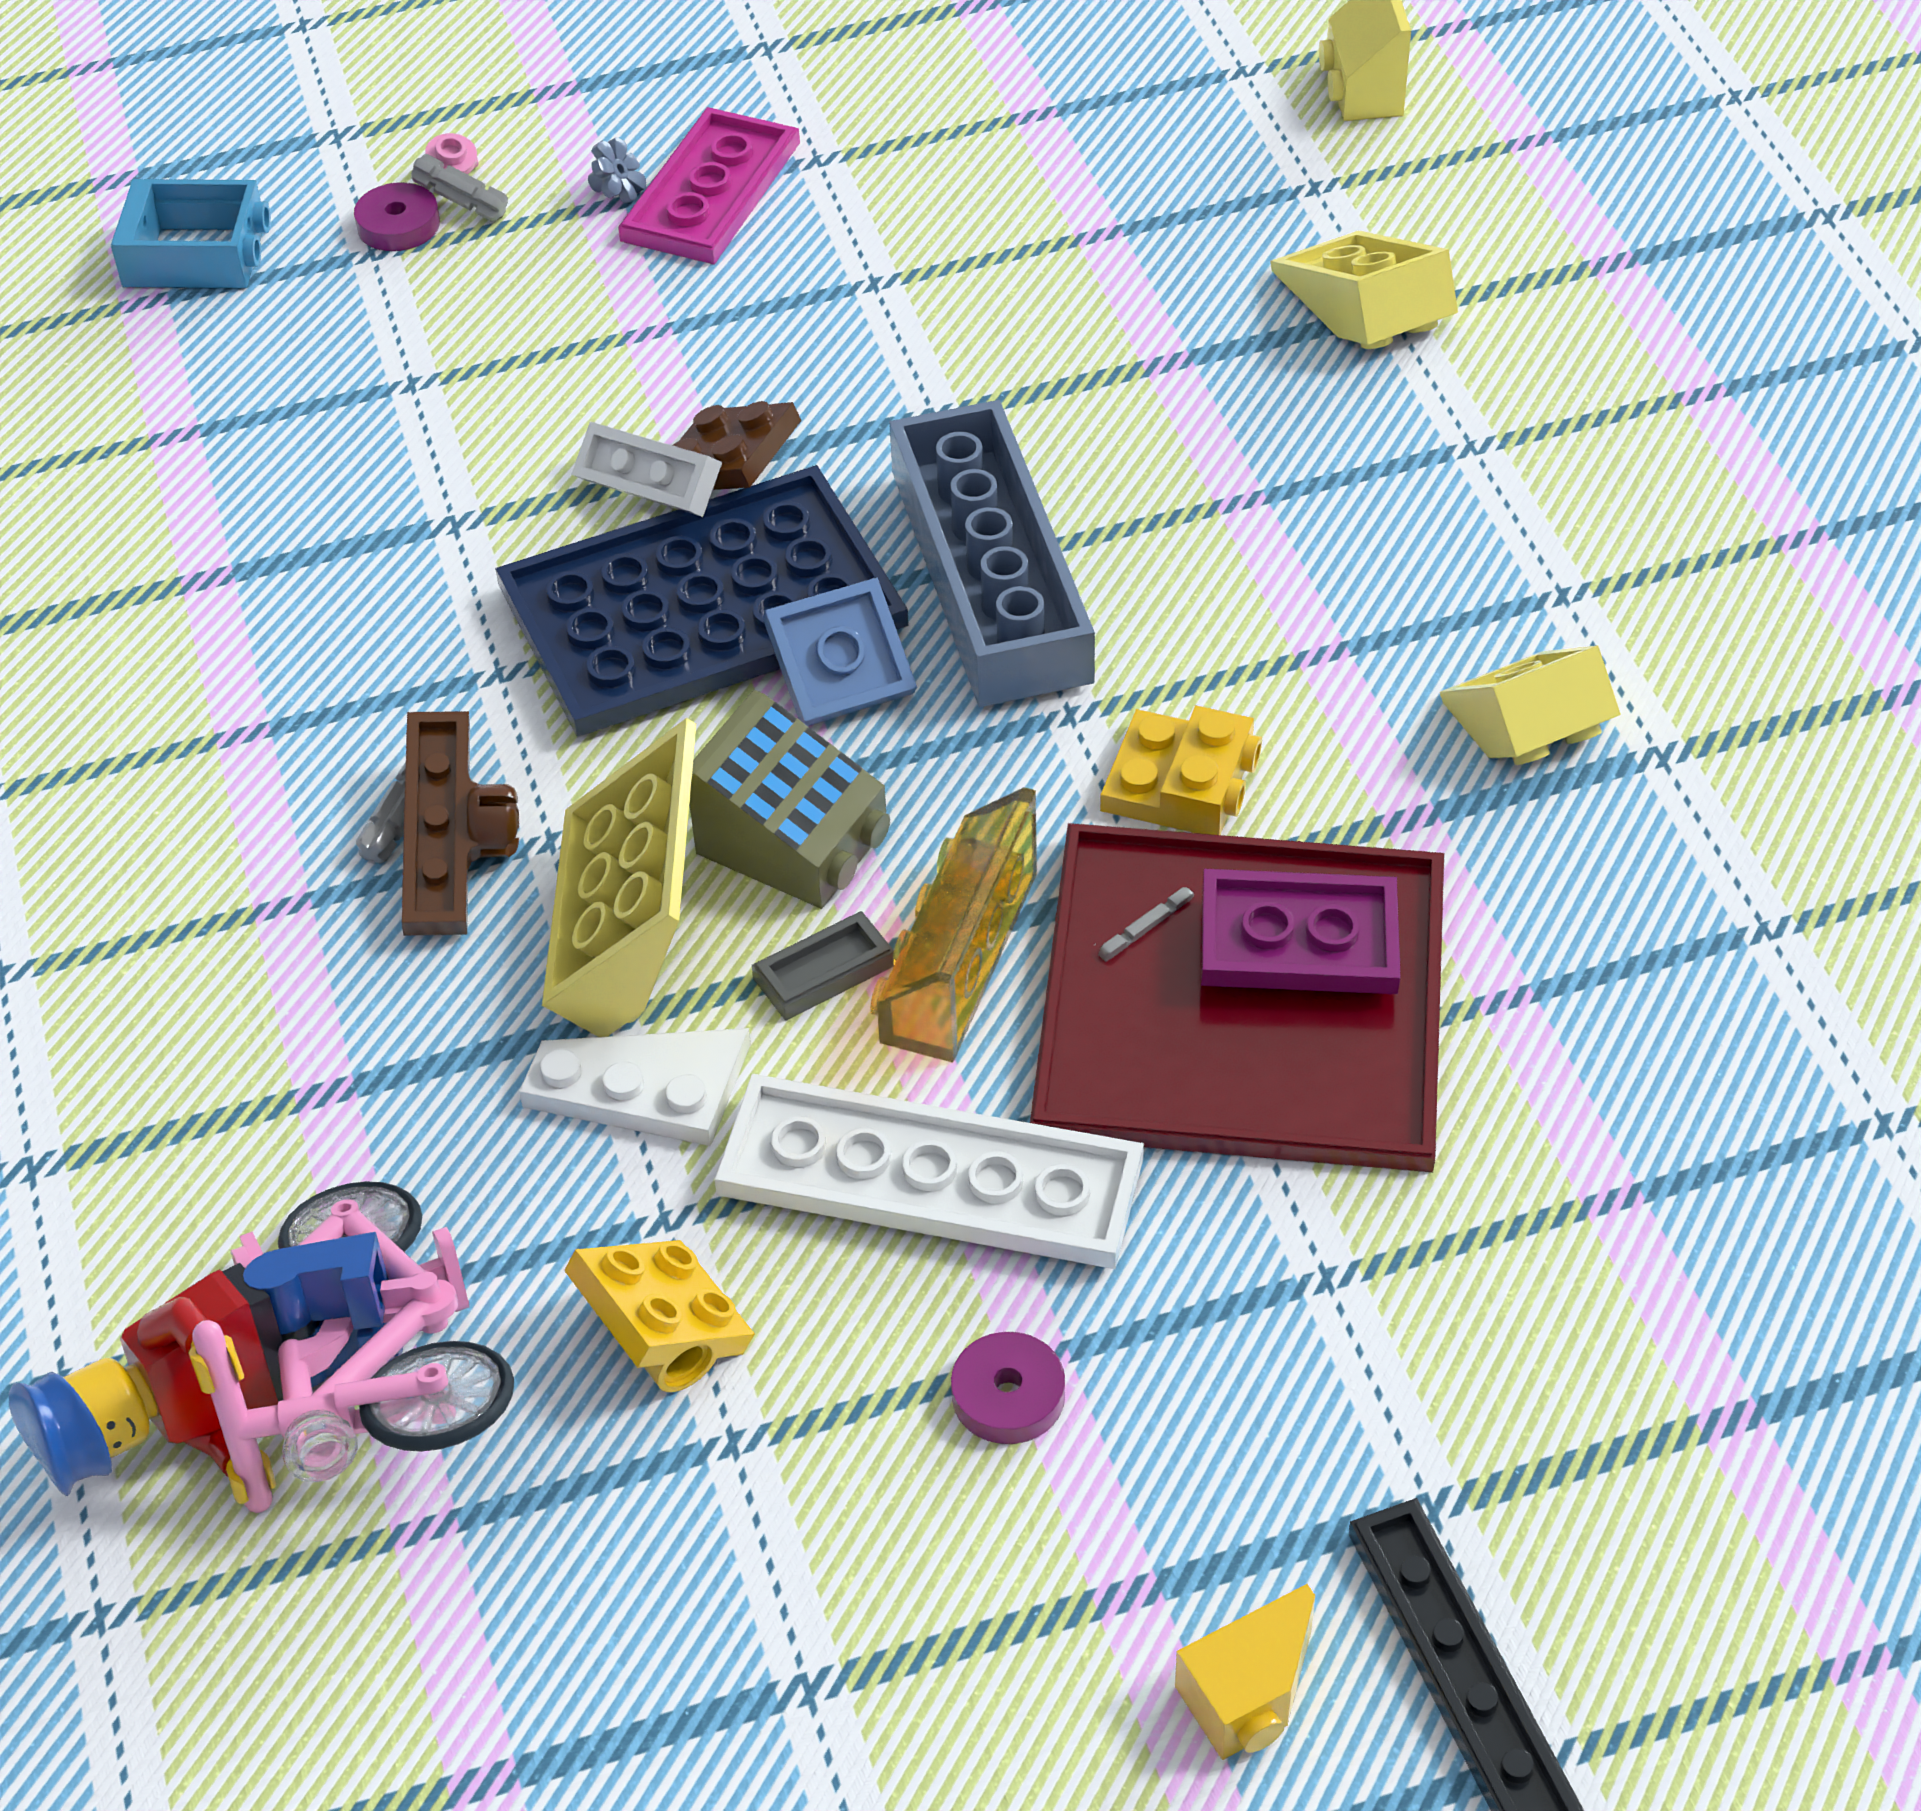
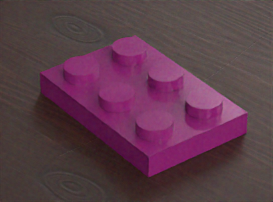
(1300, 931)

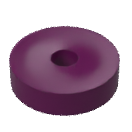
(397, 216)
(1008, 1415)

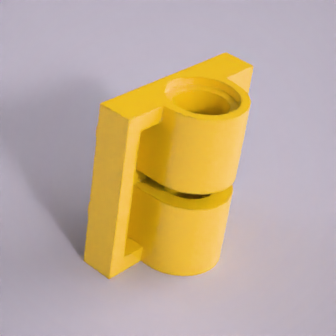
(660, 1308)

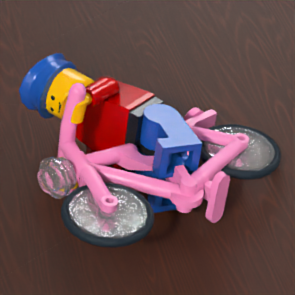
(253, 1340)

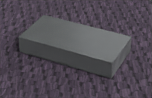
(823, 965)

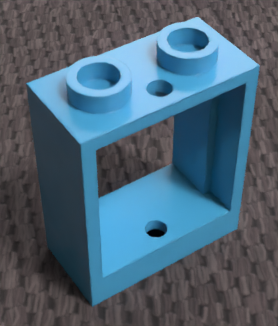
(189, 205)

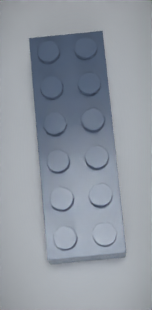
(992, 554)

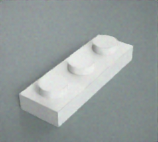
(646, 468)

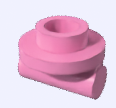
(453, 151)

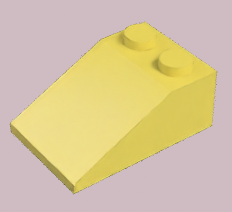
(1371, 286)

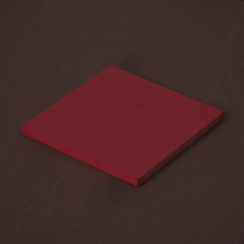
(1234, 1070)

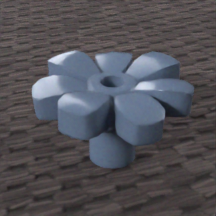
(615, 171)

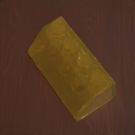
(959, 929)

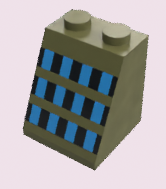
(784, 803)

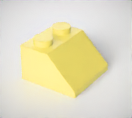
(1367, 58)
(1535, 703)

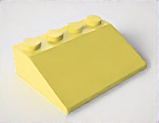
(620, 887)

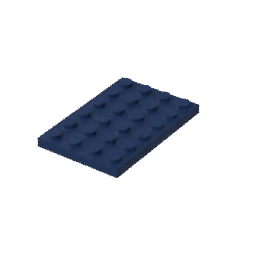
(683, 597)

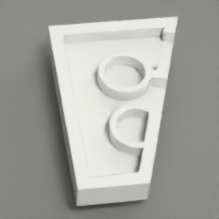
(640, 1082)

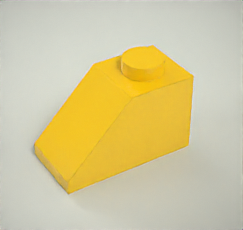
(1247, 1674)

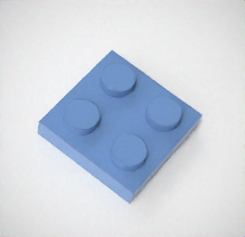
(839, 652)

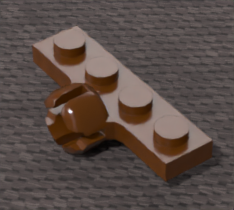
(447, 823)

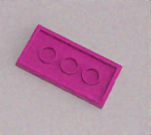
(709, 185)

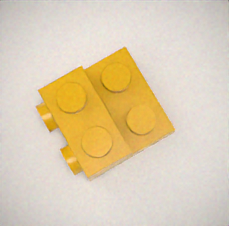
(1182, 769)

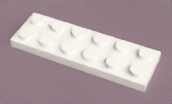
(931, 1170)

